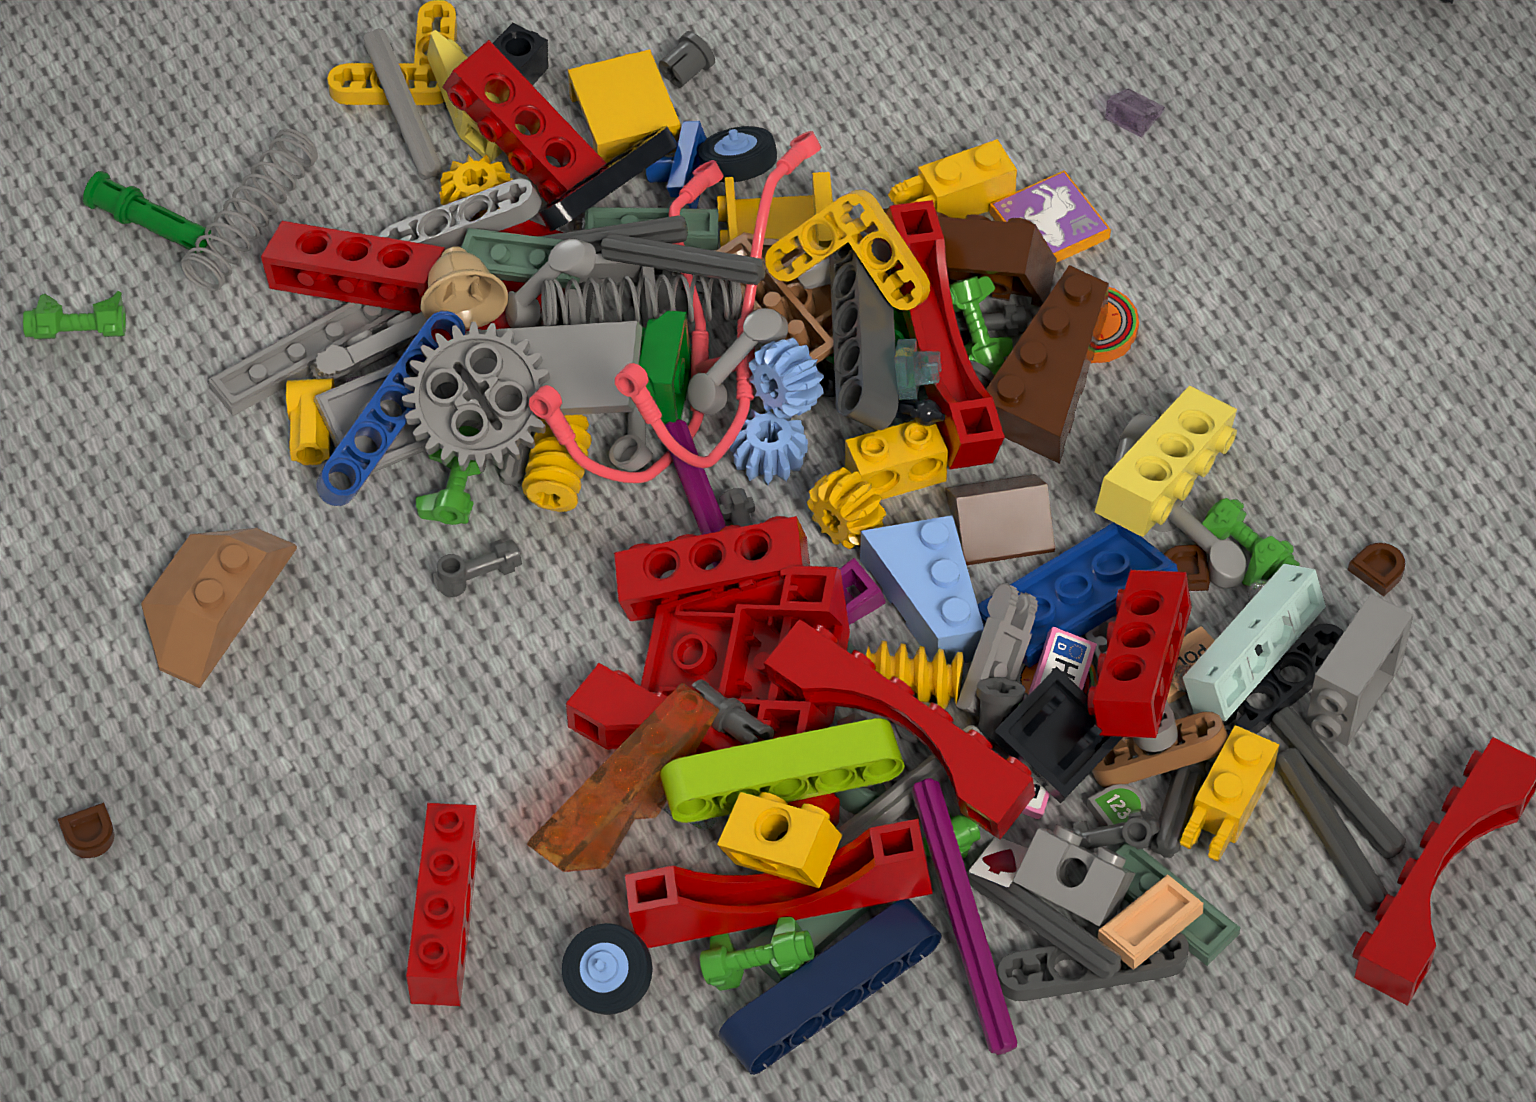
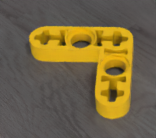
(418, 71)
(845, 231)

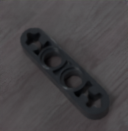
(608, 178)
(1280, 690)

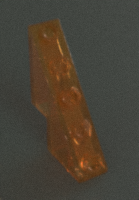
(625, 787)

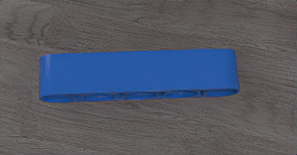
(375, 422)

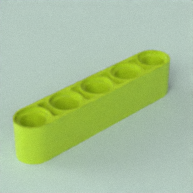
(785, 766)

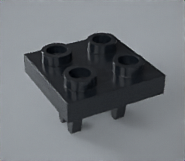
(1055, 735)

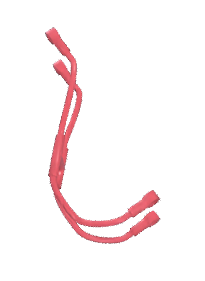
(633, 378)

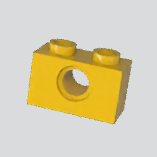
(798, 856)

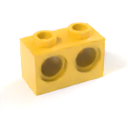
(898, 458)

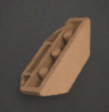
(804, 309)
(209, 597)

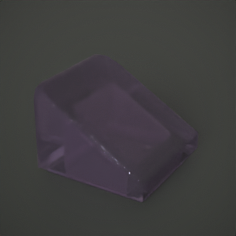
(1133, 111)

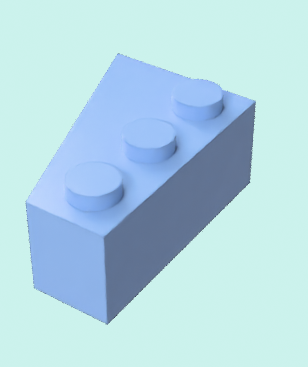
(927, 582)

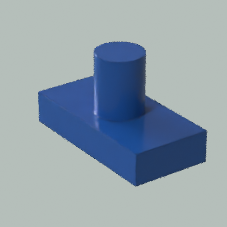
(679, 169)

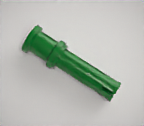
(130, 206)

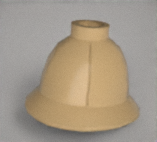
(464, 287)

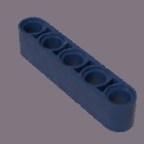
(827, 984)

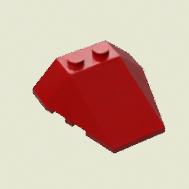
(735, 631)

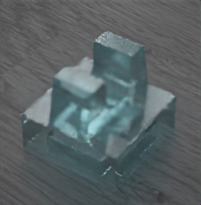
(915, 368)

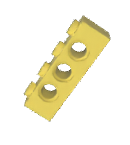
(1167, 461)

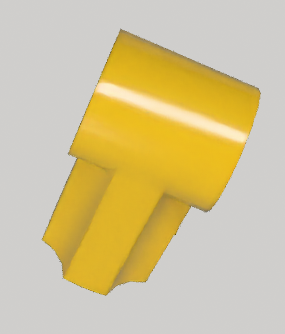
(308, 434)

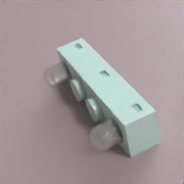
(1253, 641)

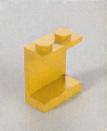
(622, 101)
(784, 212)

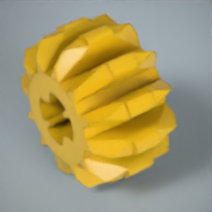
(470, 179)
(845, 507)

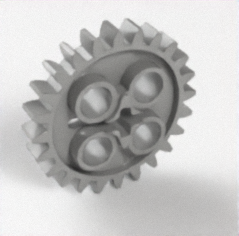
(443, 417)

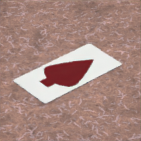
(999, 862)

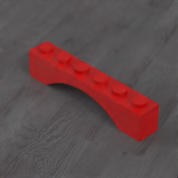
(971, 419)
(821, 672)
(613, 706)
(687, 905)
(1403, 943)

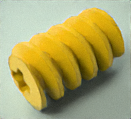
(551, 473)
(923, 676)

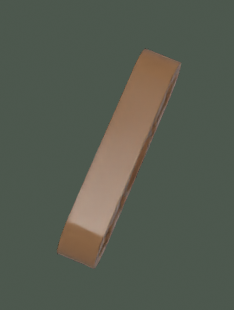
(1193, 750)

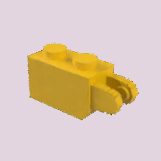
(961, 182)
(1231, 790)

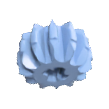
(786, 378)
(769, 446)

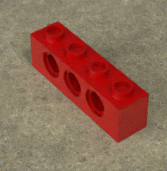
(520, 104)
(349, 266)
(689, 555)
(1141, 654)
(443, 904)

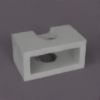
(1046, 874)

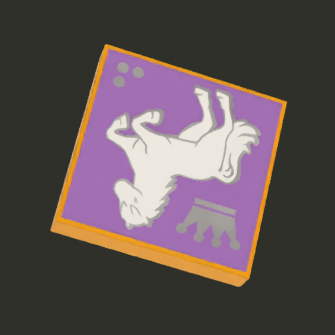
(1059, 212)

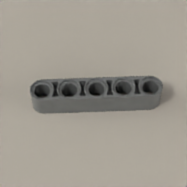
(863, 339)

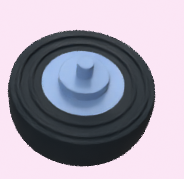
(740, 152)
(607, 969)

